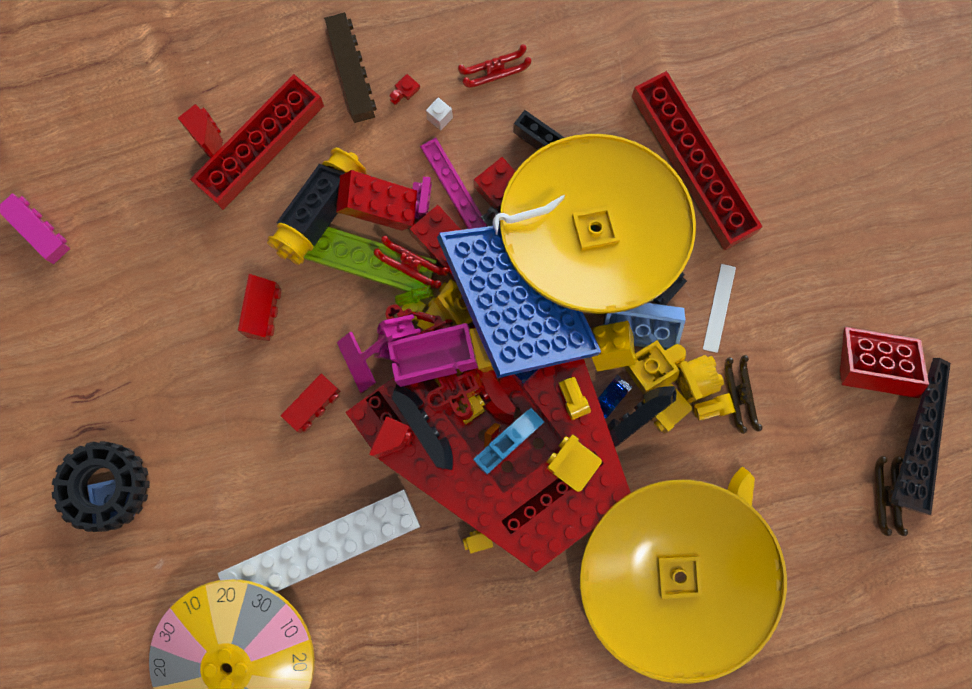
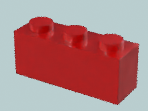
(311, 404)

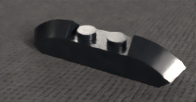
(655, 402)
(438, 450)

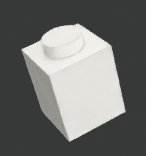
(439, 113)

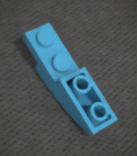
(508, 441)

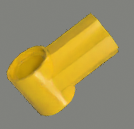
(575, 402)
(718, 406)

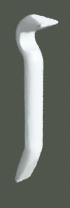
(527, 214)

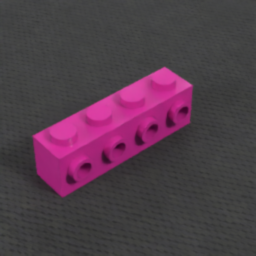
(33, 229)

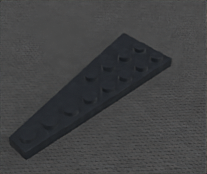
(919, 466)

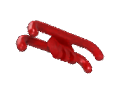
(495, 68)
(410, 263)

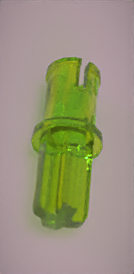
(414, 295)

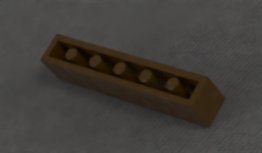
(349, 67)

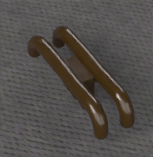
(741, 394)
(884, 496)

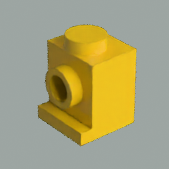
(477, 542)

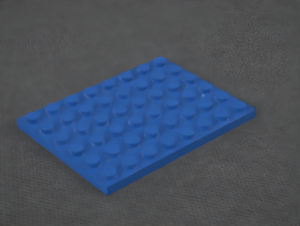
(512, 319)

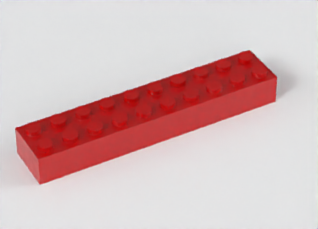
(696, 160)

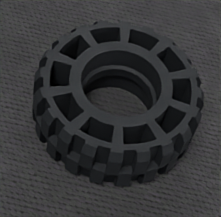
(72, 482)

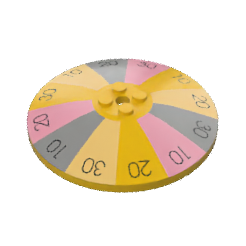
(235, 626)

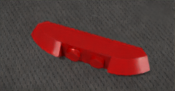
(499, 403)

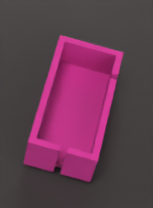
(432, 355)

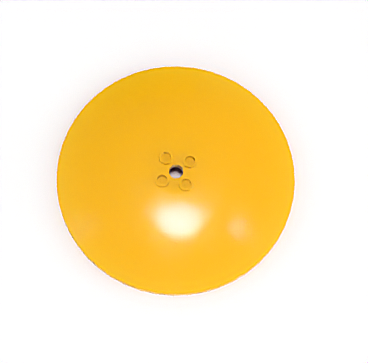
(610, 184)
(690, 626)

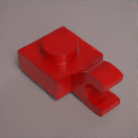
(404, 88)

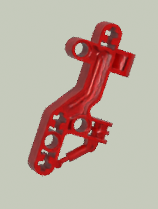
(453, 387)

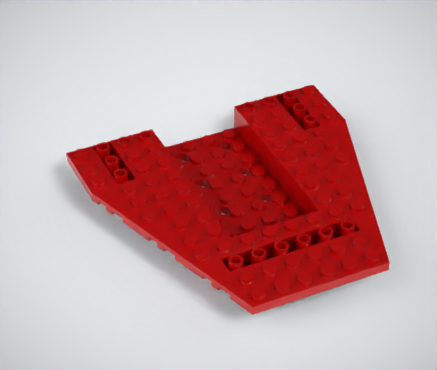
(519, 510)

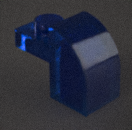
(613, 395)

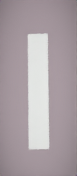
(719, 308)

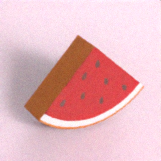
(491, 434)

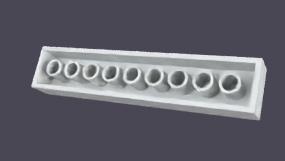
(329, 544)

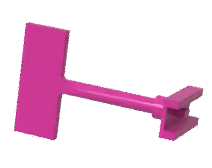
(356, 360)

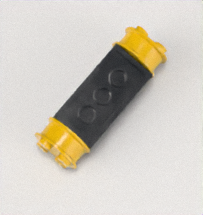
(312, 207)

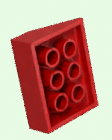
(883, 363)

